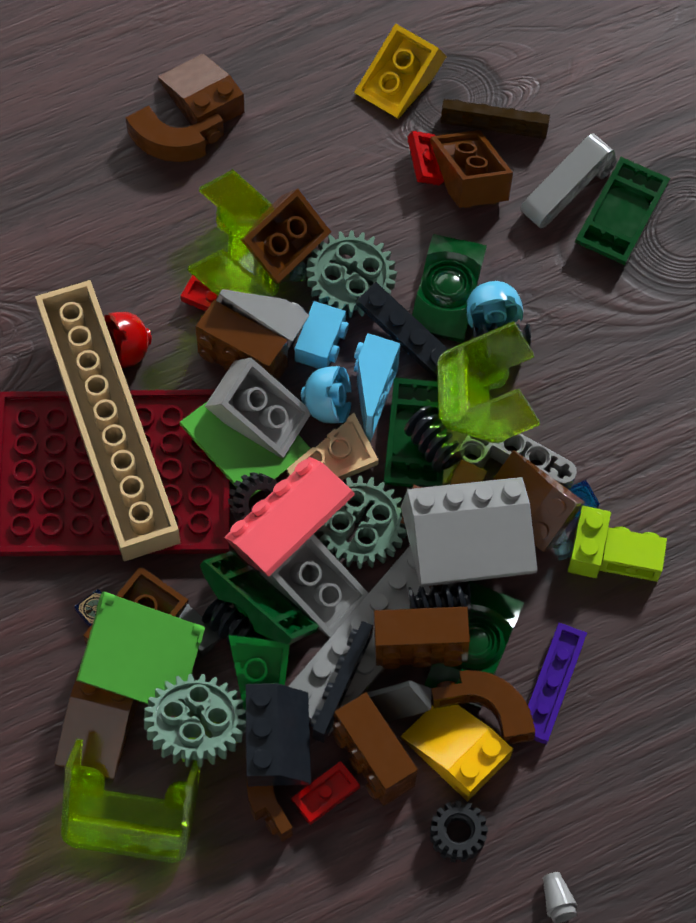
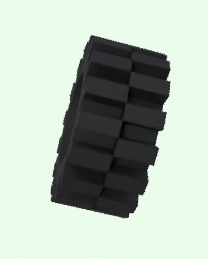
(244, 491)
(464, 813)

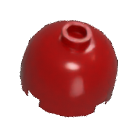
(128, 337)

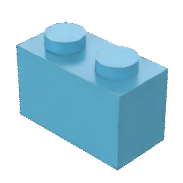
(321, 335)

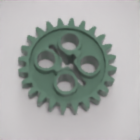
(364, 255)
(384, 534)
(173, 733)

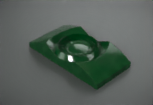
(623, 210)
(446, 283)
(404, 462)
(256, 599)
(490, 629)

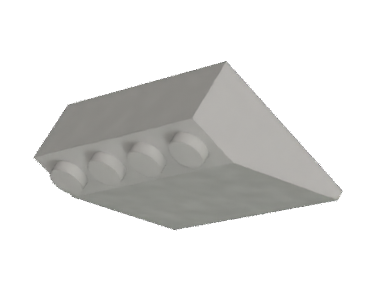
(470, 531)

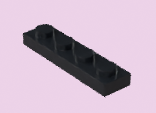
(402, 327)
(346, 669)

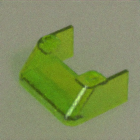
(237, 211)
(468, 375)
(125, 821)

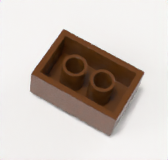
(229, 337)
(421, 637)
(374, 749)

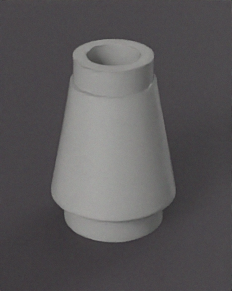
(558, 898)

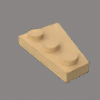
(343, 451)

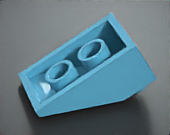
(376, 370)

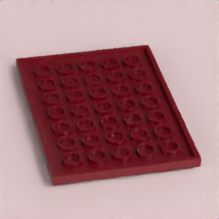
(51, 492)

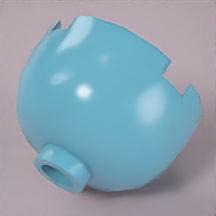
(494, 303)
(326, 394)

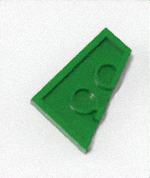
(258, 661)

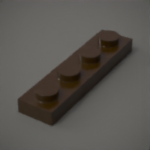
(495, 118)

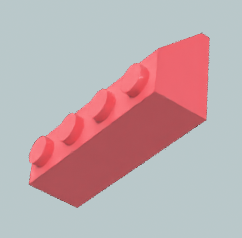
(288, 516)

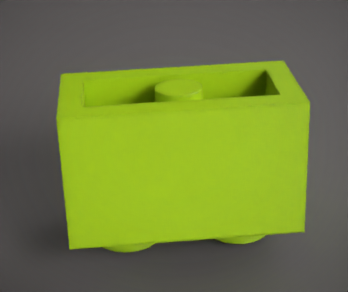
(589, 542)
(633, 554)

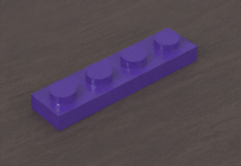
(554, 679)

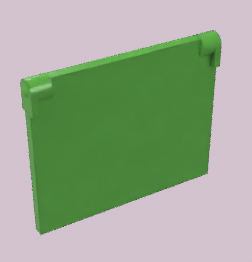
(233, 451)
(137, 649)

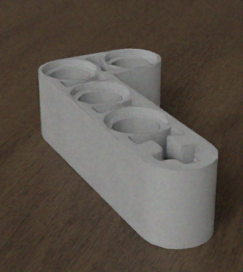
(585, 162)
(527, 448)

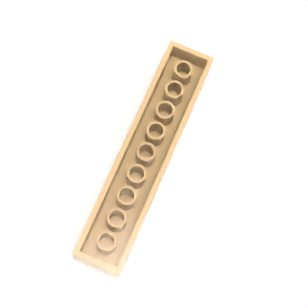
(108, 421)

